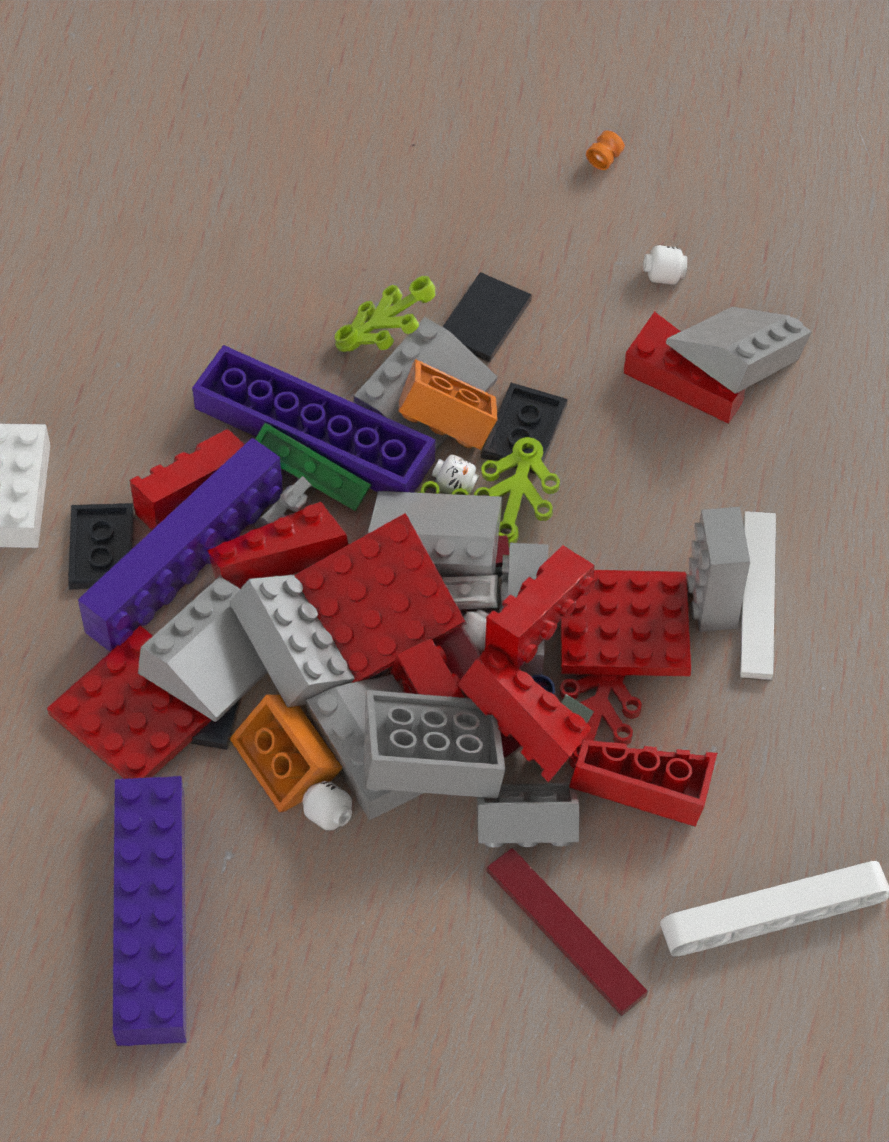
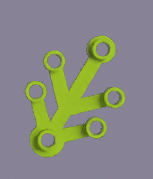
(358, 333)
(520, 484)

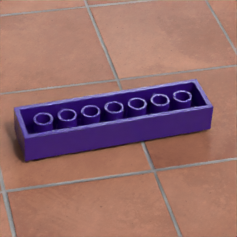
(355, 438)
(179, 545)
(149, 912)

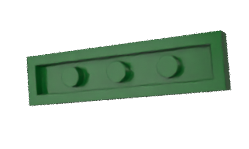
(314, 468)

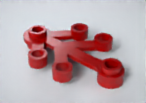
(602, 706)

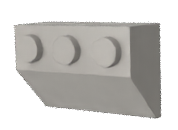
(529, 815)

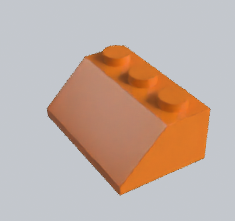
(448, 405)
(284, 751)

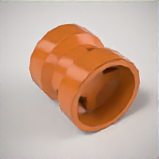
(603, 152)

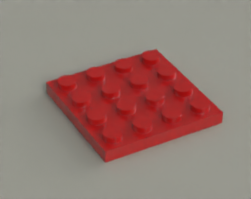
(380, 597)
(629, 626)
(125, 715)

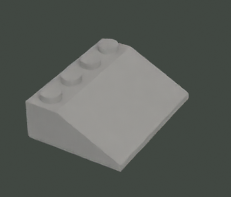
(742, 345)
(433, 347)
(455, 529)
(204, 654)
(340, 721)
(431, 745)

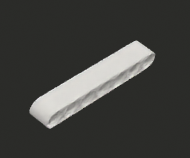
(775, 908)

